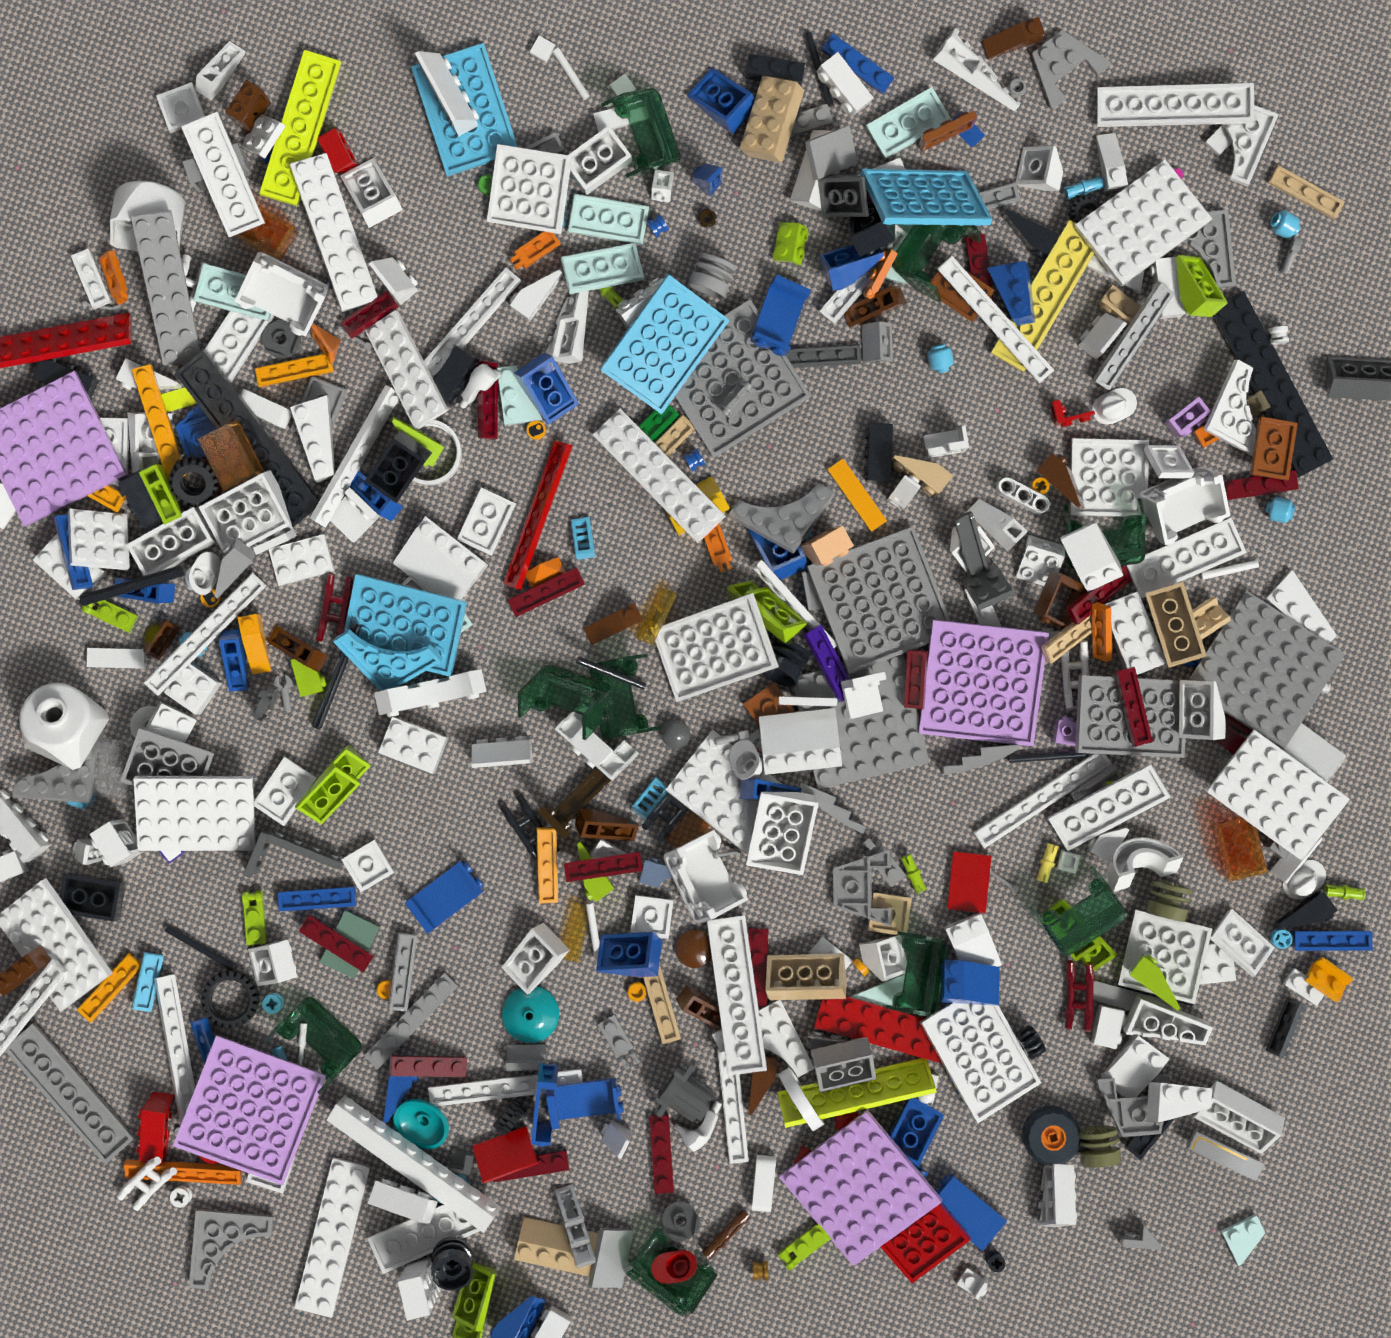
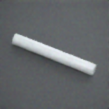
(571, 74)
(1229, 569)
(593, 928)

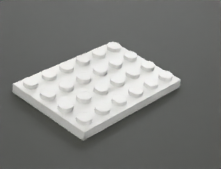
(1143, 222)
(715, 648)
(713, 792)
(1277, 795)
(195, 813)
(44, 920)
(980, 1056)

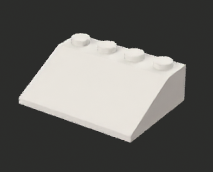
(447, 91)
(247, 512)
(439, 561)
(800, 741)
(782, 831)

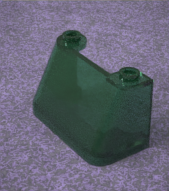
(679, 1296)

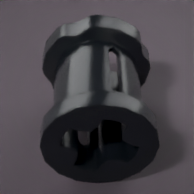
(990, 1258)

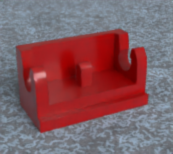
(338, 151)

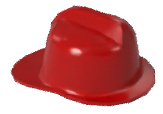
(674, 1266)

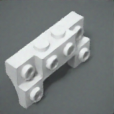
(594, 749)

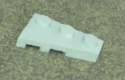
(515, 403)

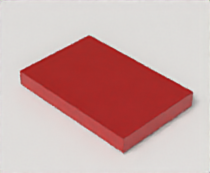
(969, 882)
(505, 1154)

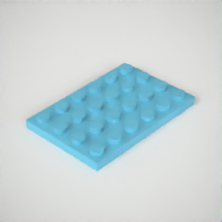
(479, 83)
(925, 197)
(664, 344)
(406, 619)

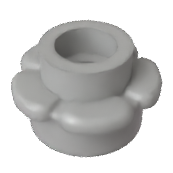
(1019, 83)

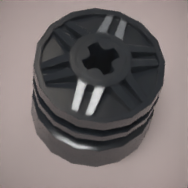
(791, 660)
(452, 1263)

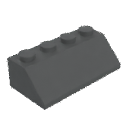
(1358, 378)

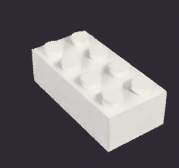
(172, 542)
(1134, 634)
(418, 1289)

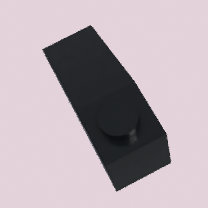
(1034, 236)
(1312, 910)

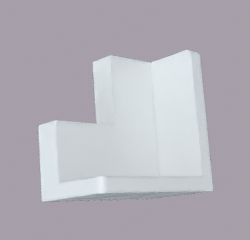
(946, 442)

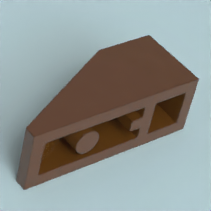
(1014, 38)
(878, 305)
(1062, 478)
(613, 624)
(297, 649)
(602, 825)
(699, 1006)
(761, 1082)

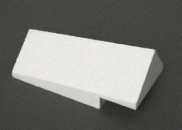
(806, 188)

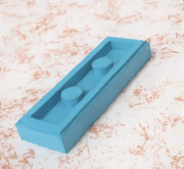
(145, 985)

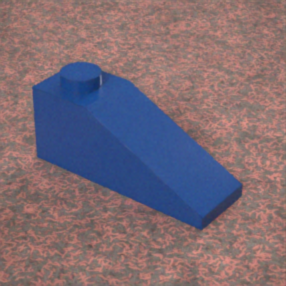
(708, 178)
(375, 499)
(156, 593)
(234, 659)
(752, 788)
(397, 1089)

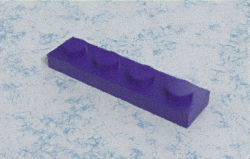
(827, 659)

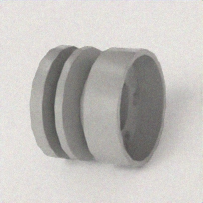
(711, 278)

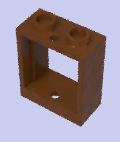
(245, 104)
(1047, 597)

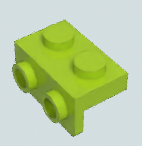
(790, 243)

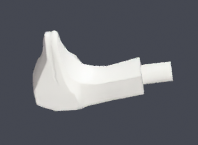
(481, 379)
(697, 1138)

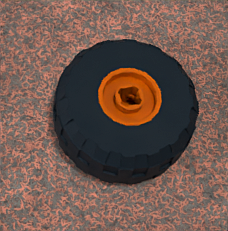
(1051, 1135)

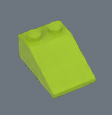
(1197, 287)
(1149, 974)

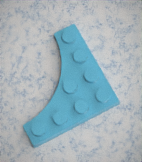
(386, 667)

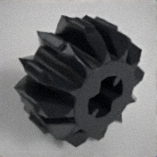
(1030, 1042)

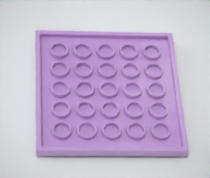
(54, 449)
(983, 682)
(249, 1110)
(860, 1188)

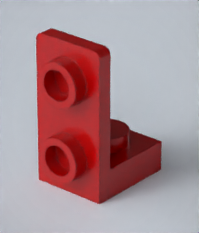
(1058, 411)

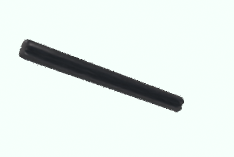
(132, 585)
(333, 684)

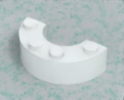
(1141, 853)

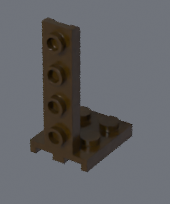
(569, 807)

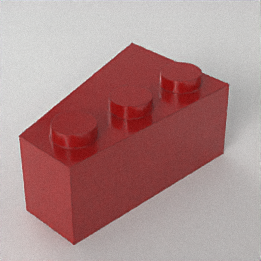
(154, 1127)

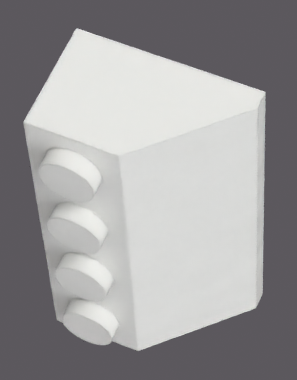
(1242, 1118)

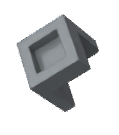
(461, 1162)

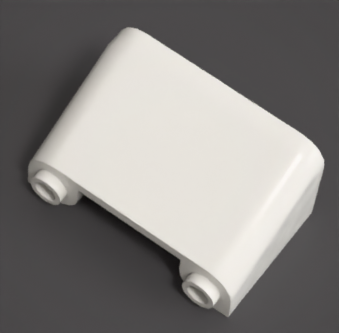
(282, 292)
(1185, 502)
(703, 879)

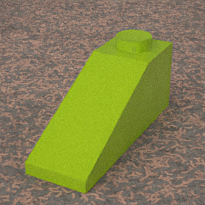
(426, 441)
(157, 484)
(596, 887)

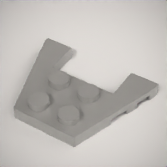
(1060, 57)
(854, 887)
(1130, 1113)

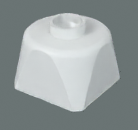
(139, 198)
(61, 723)

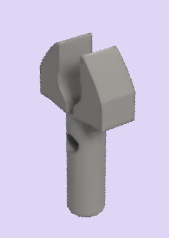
(1294, 247)
(285, 691)
(731, 738)

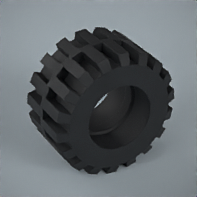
(186, 492)

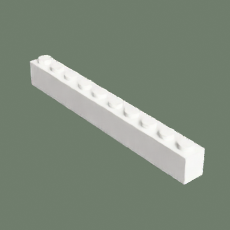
(413, 1163)

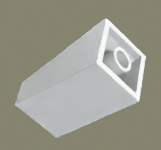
(1314, 752)

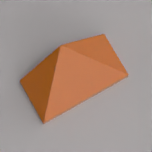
(327, 342)
(544, 572)

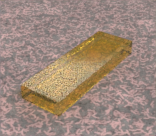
(656, 616)
(576, 931)

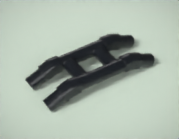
(671, 821)
(517, 826)

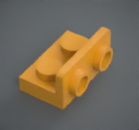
(1328, 979)

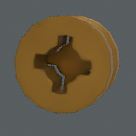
(760, 1270)

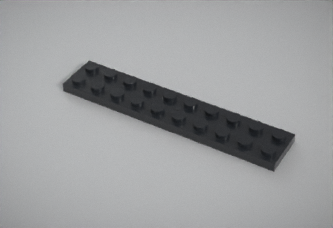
(1252, 346)
(225, 405)

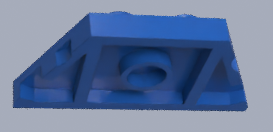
(193, 427)

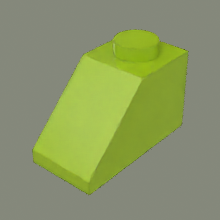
(308, 680)

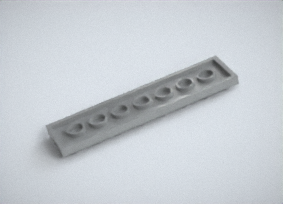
(166, 286)
(69, 1093)

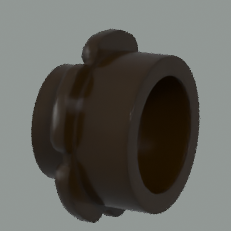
(707, 213)

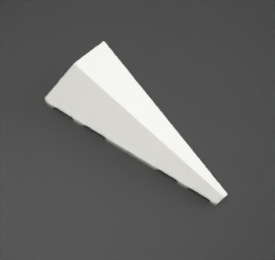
(963, 62)
(568, 338)
(142, 443)

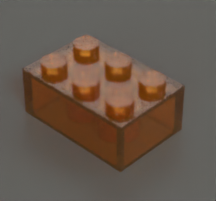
(270, 238)
(230, 455)
(1238, 849)

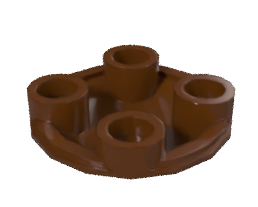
(693, 949)

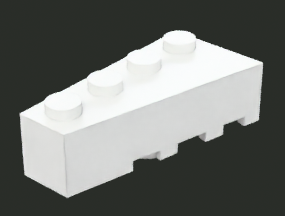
(315, 431)
(21, 830)
(1165, 1022)

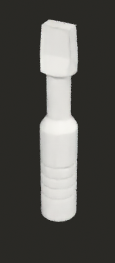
(302, 1041)

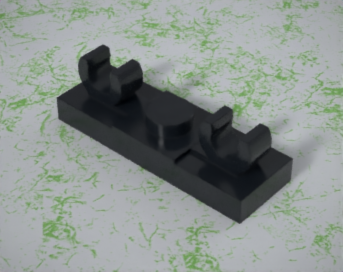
(1285, 1027)

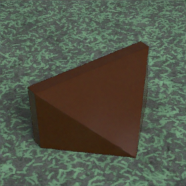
(159, 637)

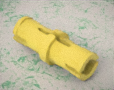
(1047, 863)

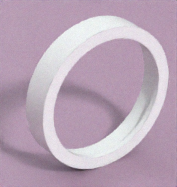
(435, 423)
(793, 1088)

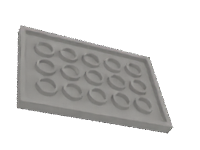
(1103, 725)

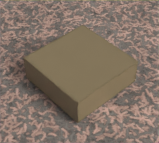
(1257, 403)

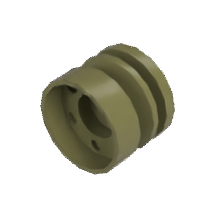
(1169, 901)
(1099, 1150)

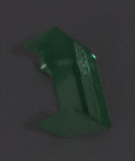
(649, 127)
(920, 246)
(1126, 542)
(568, 691)
(620, 713)
(1083, 920)
(922, 975)
(323, 1034)

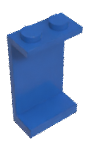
(779, 315)
(445, 896)
(546, 1080)
(584, 1100)
(970, 1211)

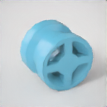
(1284, 939)
(275, 1000)

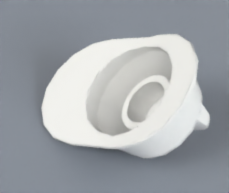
(1114, 406)
(203, 573)
(745, 760)
(1305, 880)

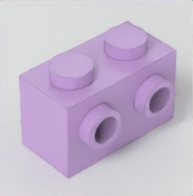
(1190, 415)
(1065, 731)

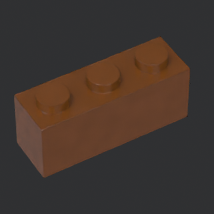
(23, 970)

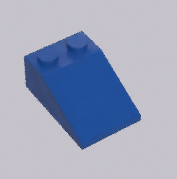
(722, 100)
(845, 265)
(546, 387)
(778, 559)
(629, 954)
(969, 983)
(915, 1129)
(520, 1321)

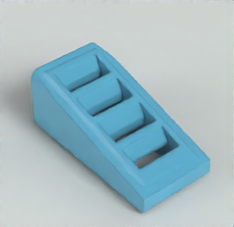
(583, 554)
(641, 812)

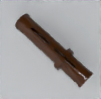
(719, 1241)

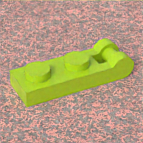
(112, 614)
(254, 918)
(804, 1246)

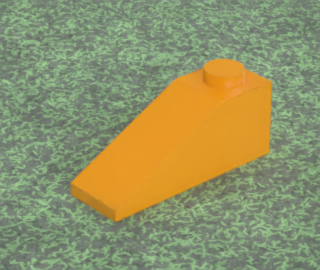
(255, 643)

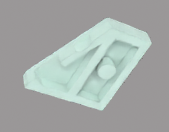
(1243, 1237)

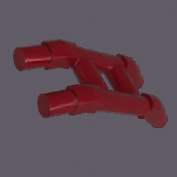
(328, 598)
(1071, 1004)

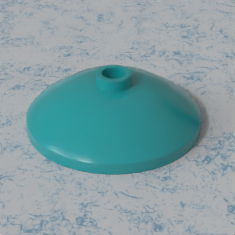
(540, 1004)
(421, 1123)

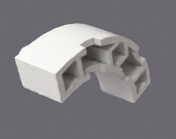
(430, 693)

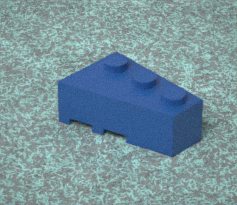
(1015, 289)

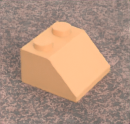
(827, 546)

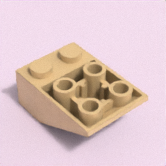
(930, 475)

